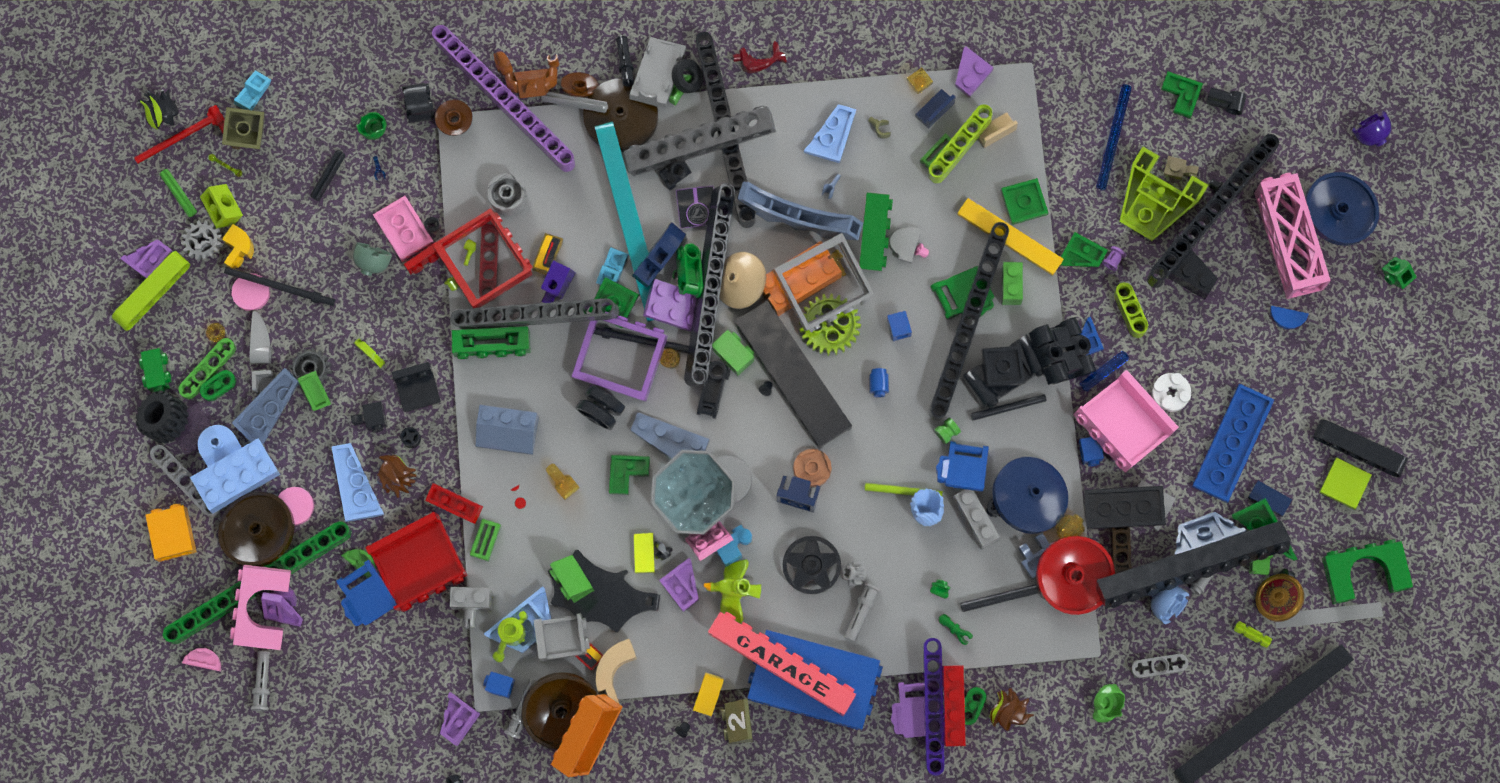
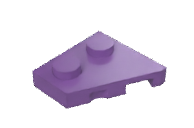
(279, 610)
(457, 719)

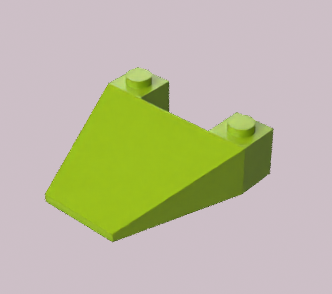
(1153, 203)

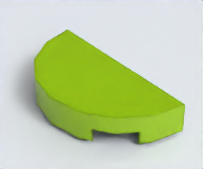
(369, 352)

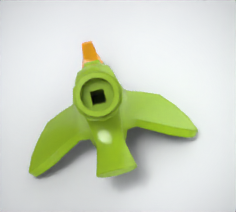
(734, 588)

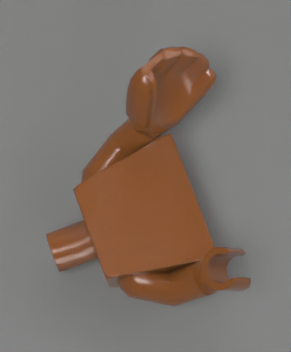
(527, 83)

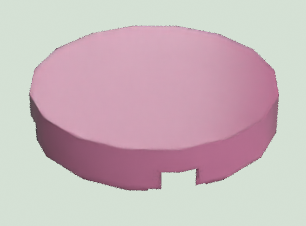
(249, 294)
(299, 502)

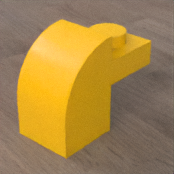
(241, 245)

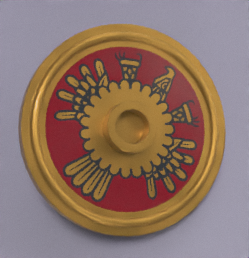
(1279, 597)

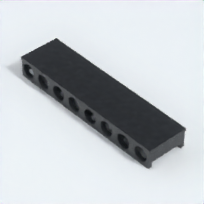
(793, 374)

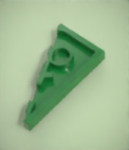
(1257, 516)

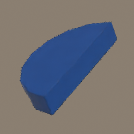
(1287, 318)

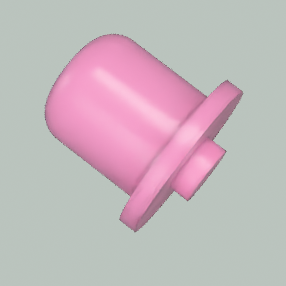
(921, 250)

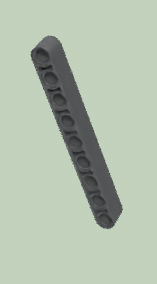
(543, 315)

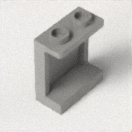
(561, 637)

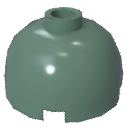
(371, 259)

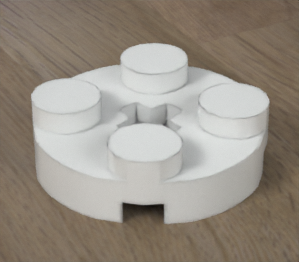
(1172, 381)

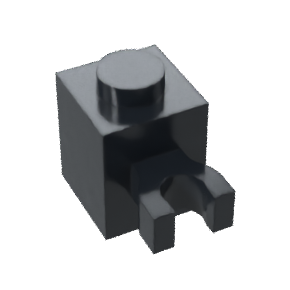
(373, 417)

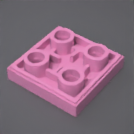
(709, 542)

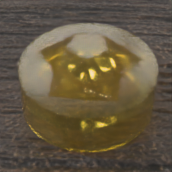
(670, 358)

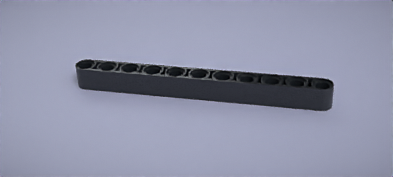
(722, 103)
(1207, 215)
(715, 277)
(974, 313)
(1264, 715)

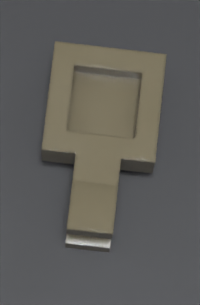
(1177, 168)

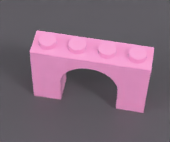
(246, 630)

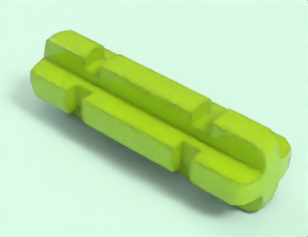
(1253, 634)

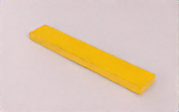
(1016, 239)

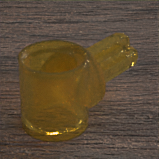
(563, 483)

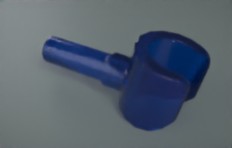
(378, 168)

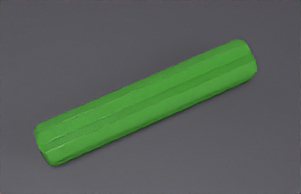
(178, 193)

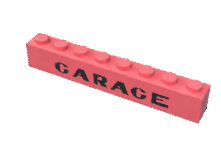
(782, 664)

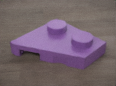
(971, 72)
(147, 257)
(681, 585)

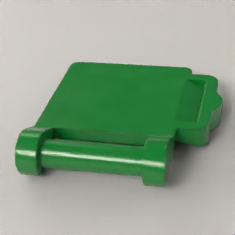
(959, 288)

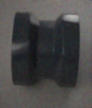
(408, 434)

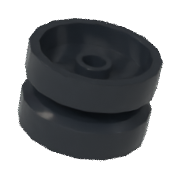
(600, 407)

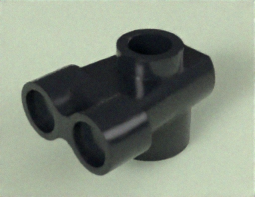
(671, 174)

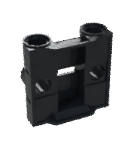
(1059, 365)

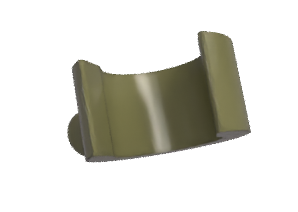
(876, 123)

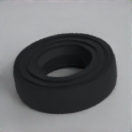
(679, 81)

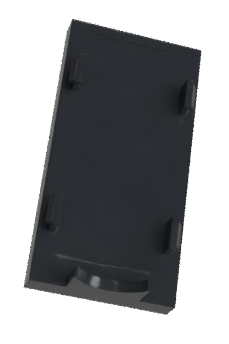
(1124, 507)

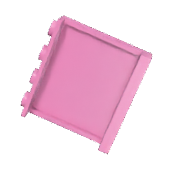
(1125, 421)

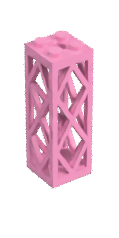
(1316, 265)

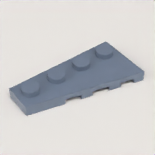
(266, 408)
(666, 437)

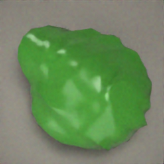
(1108, 703)

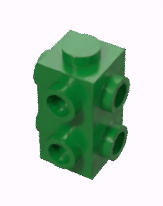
(155, 370)

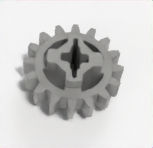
(198, 233)

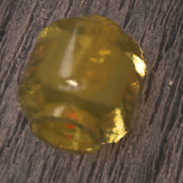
(1070, 526)

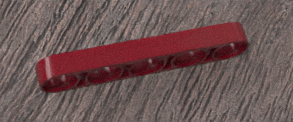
(488, 265)

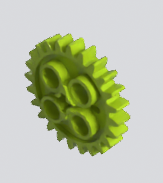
(820, 338)

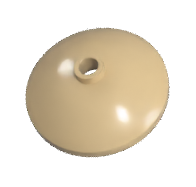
(748, 280)

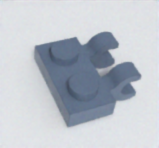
(1032, 560)

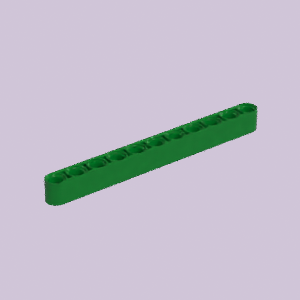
(281, 563)

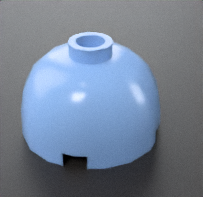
(1168, 602)

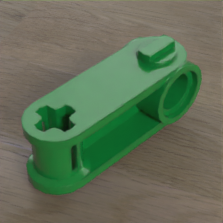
(689, 270)

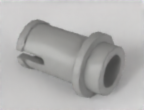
(1198, 586)

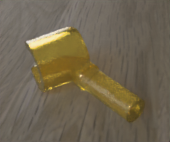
(836, 255)

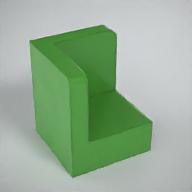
(1260, 566)

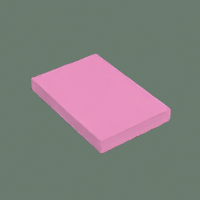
(403, 228)

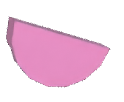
(203, 658)

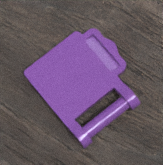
(909, 713)

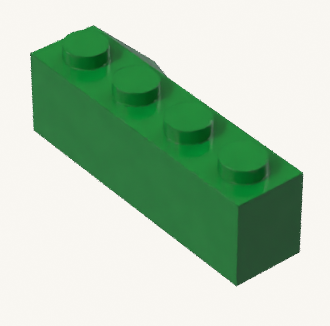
(874, 231)

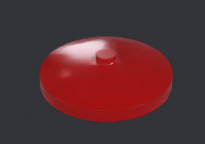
(1070, 574)

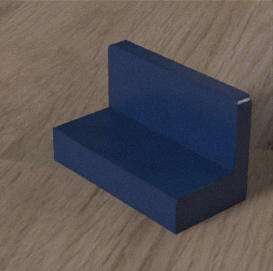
(935, 108)

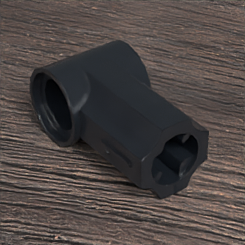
(1231, 101)

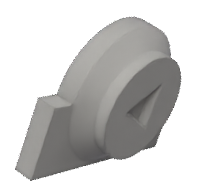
(904, 242)

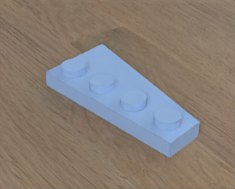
(354, 488)

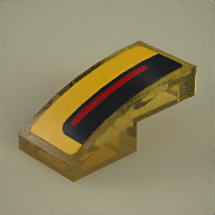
(547, 253)

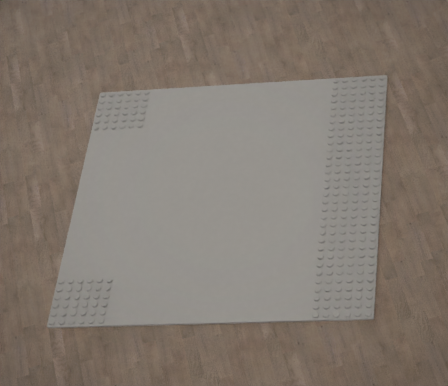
(889, 435)

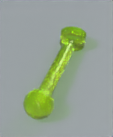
(238, 172)

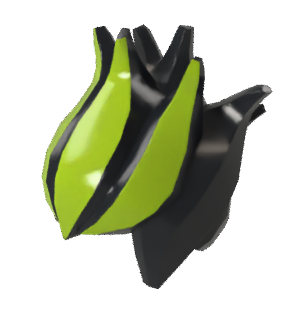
(159, 108)

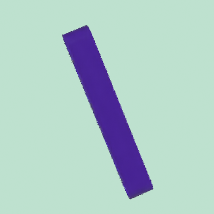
(937, 715)

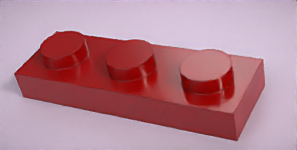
(454, 503)

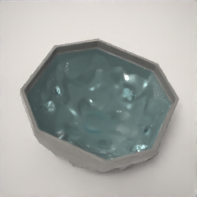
(692, 492)

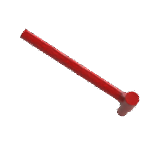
(214, 117)

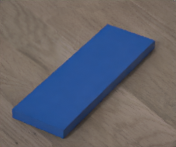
(1233, 443)

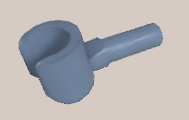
(830, 187)

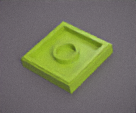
(1345, 483)

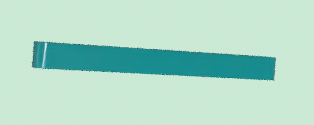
(624, 200)

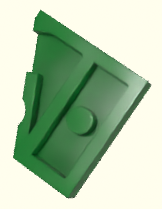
(1082, 252)

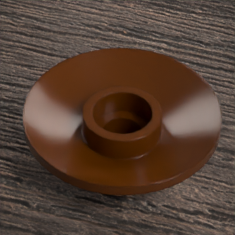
(578, 84)
(452, 109)

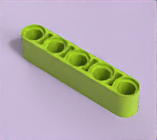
(962, 135)
(150, 290)

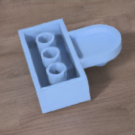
(230, 468)

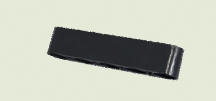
(1360, 448)

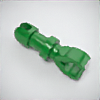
(955, 629)

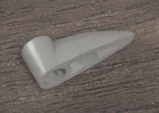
(259, 341)

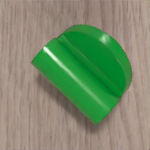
(940, 588)

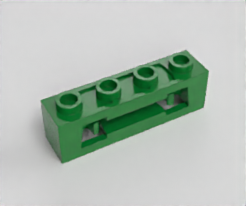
(464, 345)

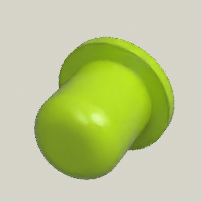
(451, 284)

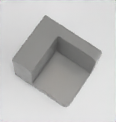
(261, 380)

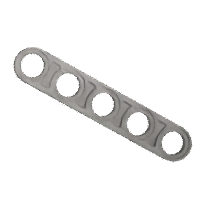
(177, 475)

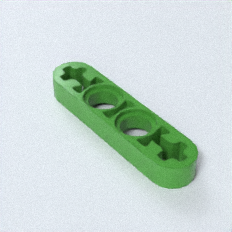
(209, 370)

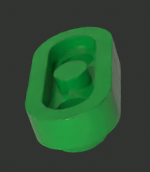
(218, 385)
(972, 706)

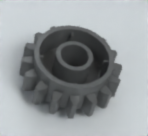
(311, 358)

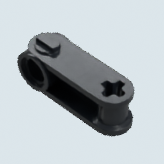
(713, 390)

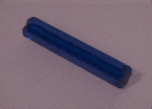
(1104, 371)

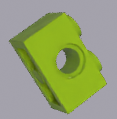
(221, 206)

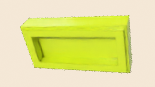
(644, 553)

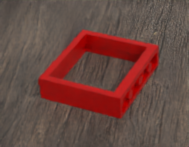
(465, 230)

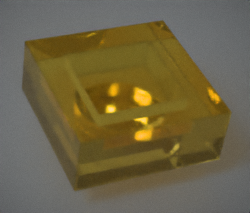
(919, 80)

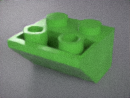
(573, 580)

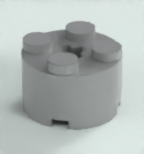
(512, 186)

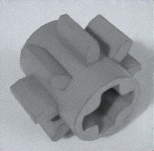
(854, 573)

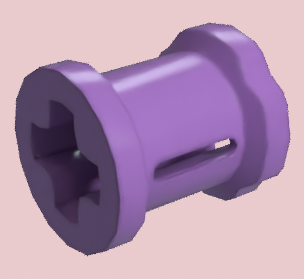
(1114, 258)

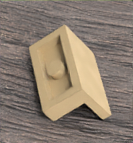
(997, 129)

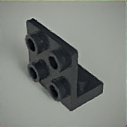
(416, 386)

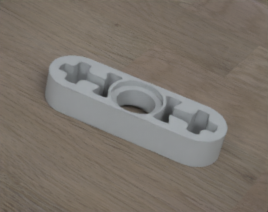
(1173, 658)

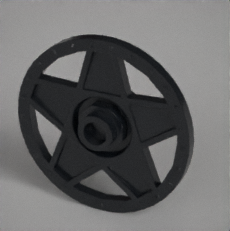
(811, 565)

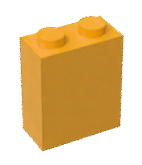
(170, 532)

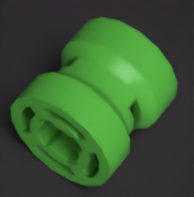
(947, 430)

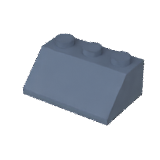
(506, 429)

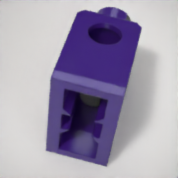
(556, 274)

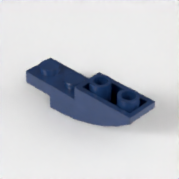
(659, 255)

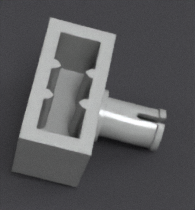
(470, 601)

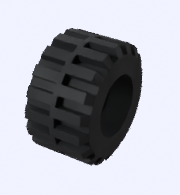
(162, 417)

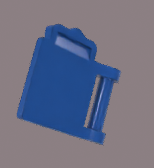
(962, 470)
(368, 599)

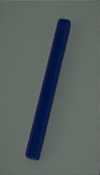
(1113, 137)

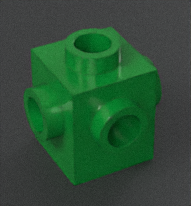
(1398, 273)

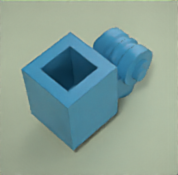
(730, 552)

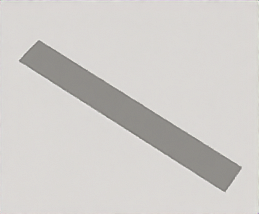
(1333, 614)

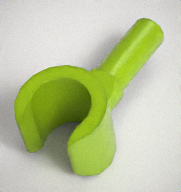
(470, 246)

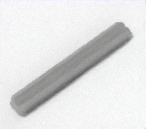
(577, 102)

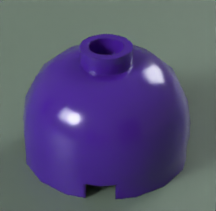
(1373, 130)

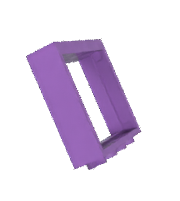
(638, 327)

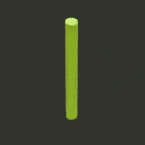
(893, 489)

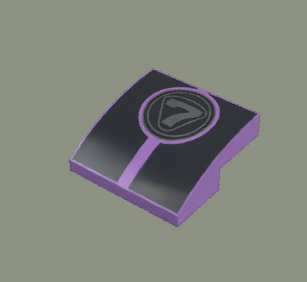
(694, 206)

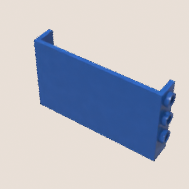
(847, 667)

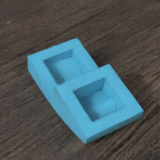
(253, 91)
(613, 265)

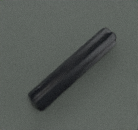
(327, 175)

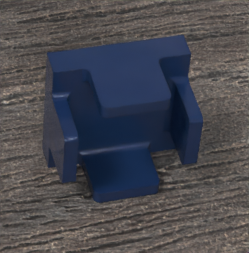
(798, 494)

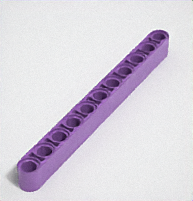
(499, 90)

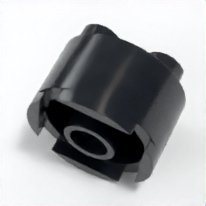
(418, 102)

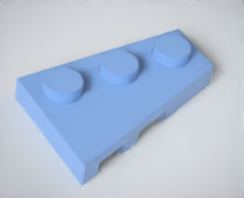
(832, 137)

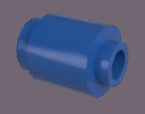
(879, 382)

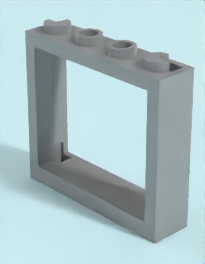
(846, 307)

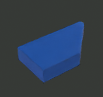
(1090, 332)

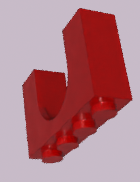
(954, 705)

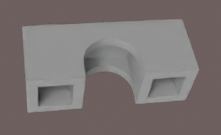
(973, 511)

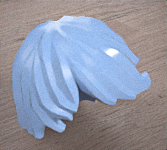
(927, 507)

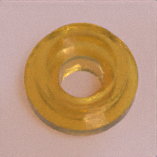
(211, 328)

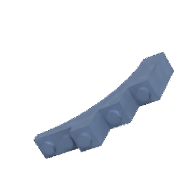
(798, 216)

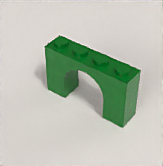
(1389, 556)

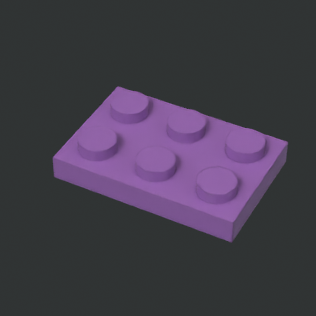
(669, 306)

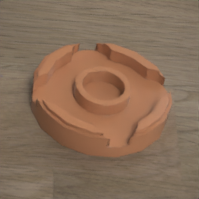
(813, 466)

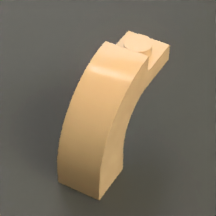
(614, 658)

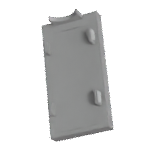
(654, 75)

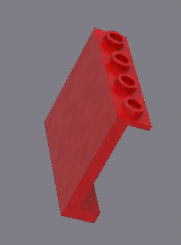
(417, 561)

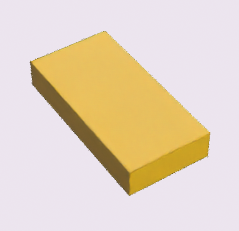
(708, 694)

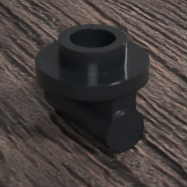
(664, 552)

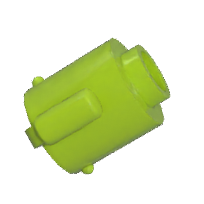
(511, 633)

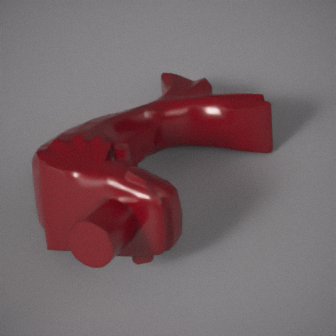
(752, 65)

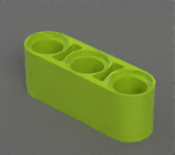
(1131, 301)

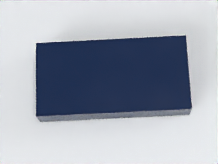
(1276, 500)

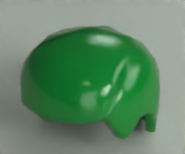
(372, 126)

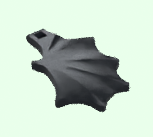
(612, 600)

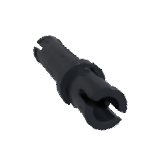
(625, 67)

